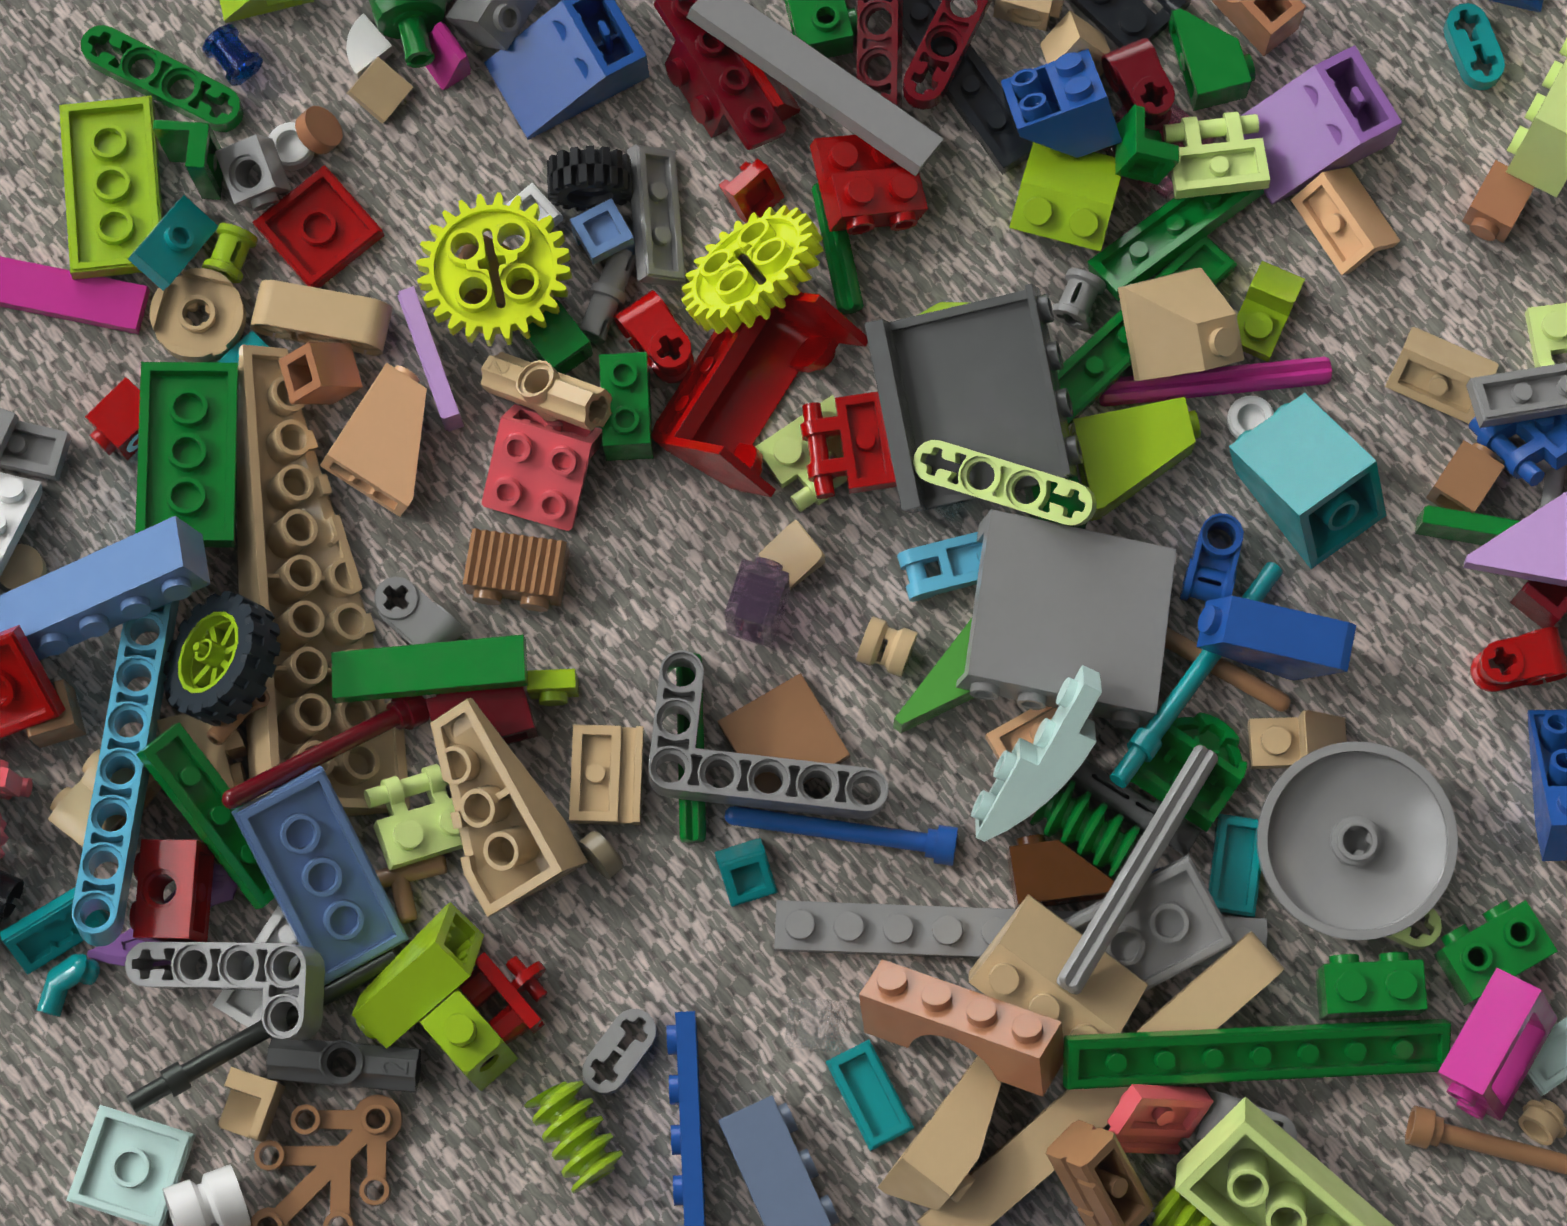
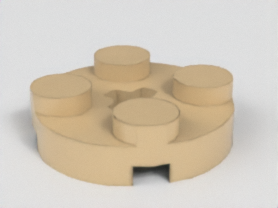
(185, 294)

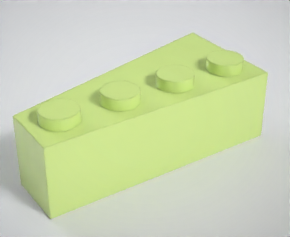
(1542, 148)

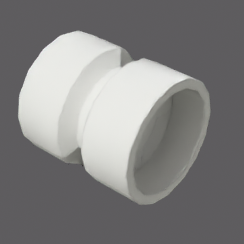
(210, 1203)

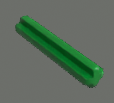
(839, 262)

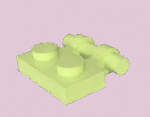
(1217, 166)
(788, 456)
(415, 833)

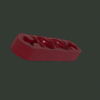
(948, 25)
(885, 45)

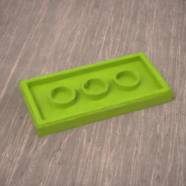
(109, 183)

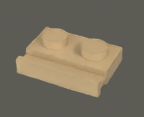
(606, 775)

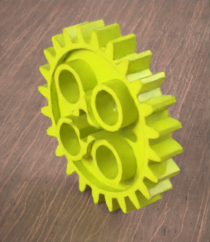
(777, 245)
(452, 278)

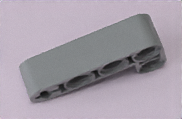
(226, 973)

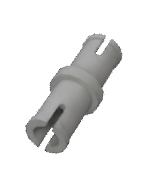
(607, 295)

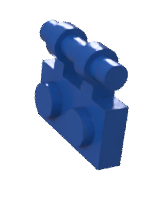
(1544, 440)

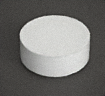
(290, 148)
(1247, 414)

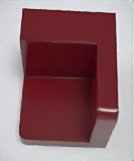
(1542, 602)

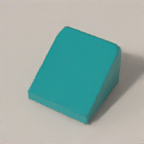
(746, 872)

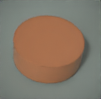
(318, 130)

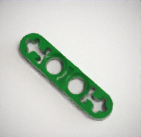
(165, 74)

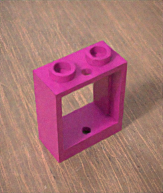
(1497, 1046)

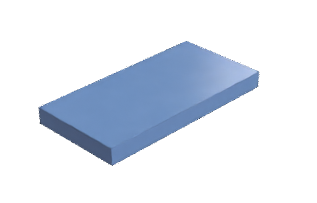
(320, 873)

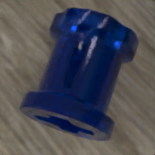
(232, 54)

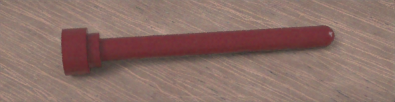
(399, 714)

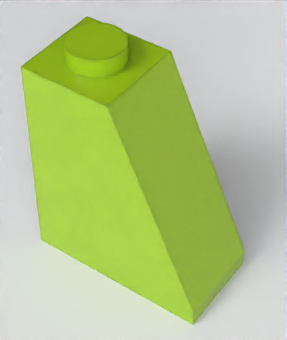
(1132, 448)
(419, 976)

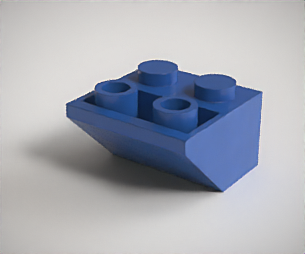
(1063, 105)

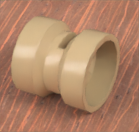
(897, 650)

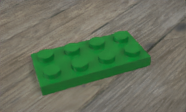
(188, 447)

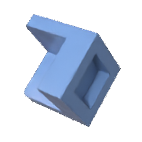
(602, 232)

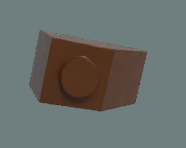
(1053, 873)

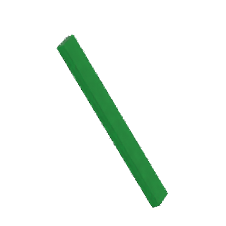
(1255, 1053)

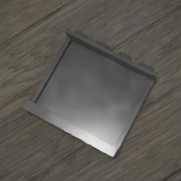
(977, 381)

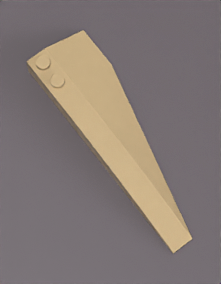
(304, 573)

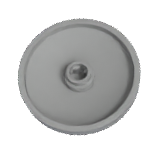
(1357, 840)

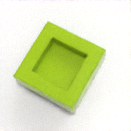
(553, 686)

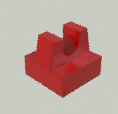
(752, 190)

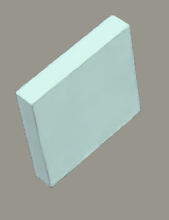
(129, 1165)

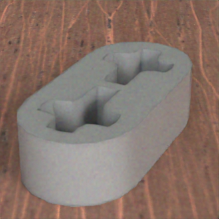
(610, 1044)

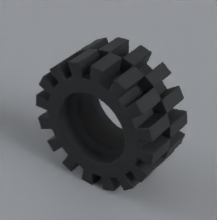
(588, 177)

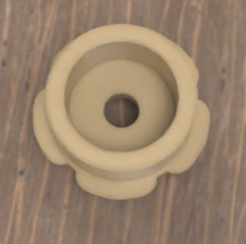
(1542, 1121)

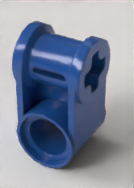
(1213, 570)

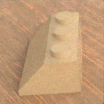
(1024, 970)

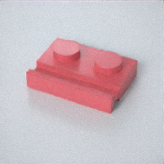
(1158, 1117)

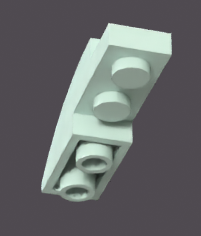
(1041, 768)

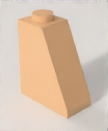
(382, 440)

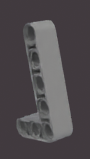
(745, 767)

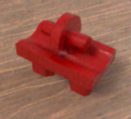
(518, 1015)

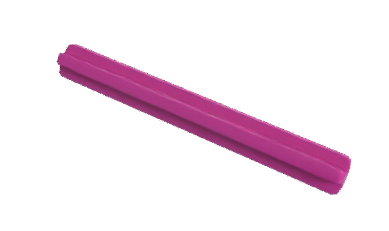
(1221, 381)

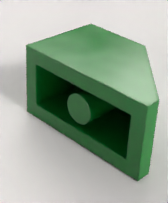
(1209, 61)

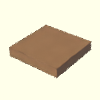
(784, 725)

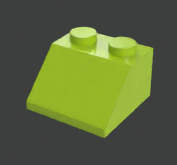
(1066, 197)

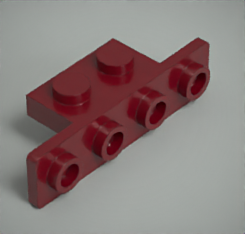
(716, 81)

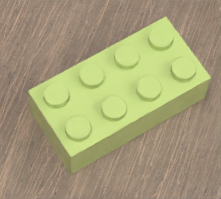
(1261, 1176)

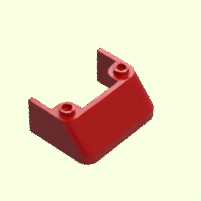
(740, 384)

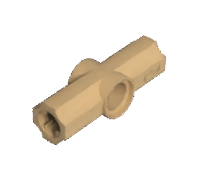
(546, 391)

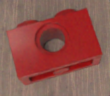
(188, 912)

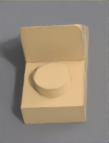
(1283, 741)

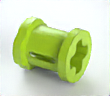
(230, 251)

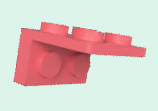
(539, 467)

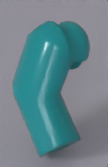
(62, 978)

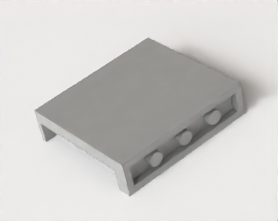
(1066, 601)

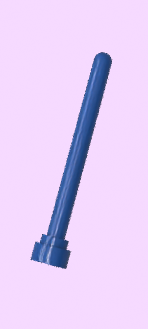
(936, 844)

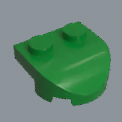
(1177, 744)

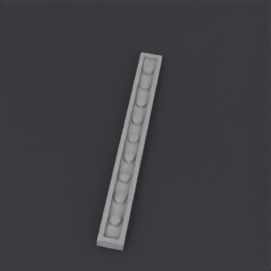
(915, 929)

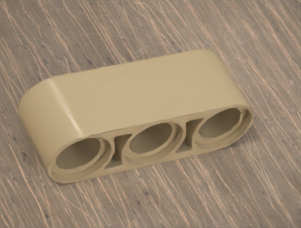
(321, 315)

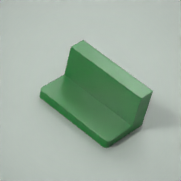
(196, 147)

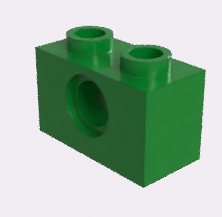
(629, 427)

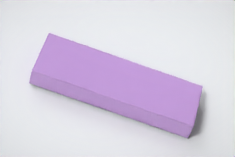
(430, 359)

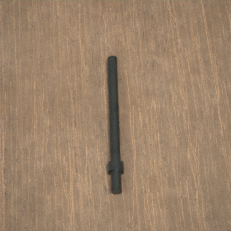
(177, 1078)

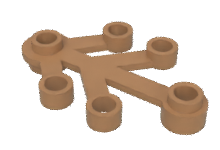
(334, 1162)

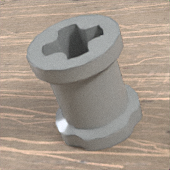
(1078, 298)

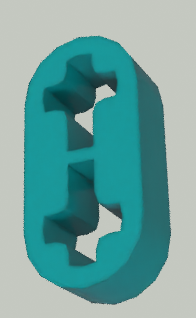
(1483, 42)

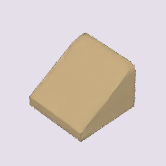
(795, 552)

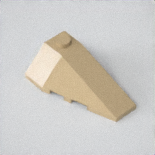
(505, 821)
(948, 1145)

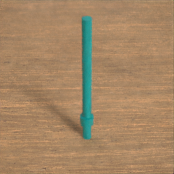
(1147, 740)

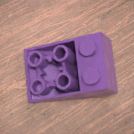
(1323, 122)

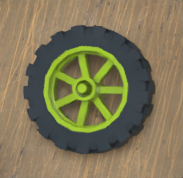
(226, 645)

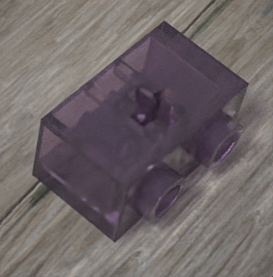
(758, 601)

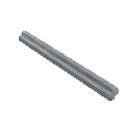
(1137, 870)

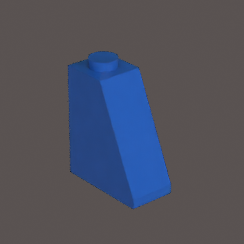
(1275, 638)

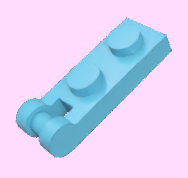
(957, 562)

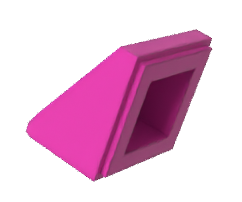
(450, 59)

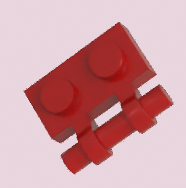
(863, 442)

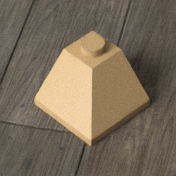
(1178, 325)

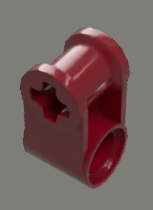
(1138, 79)

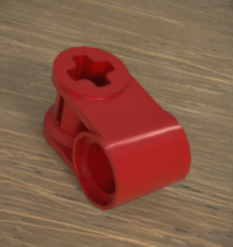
(656, 332)
(1526, 660)

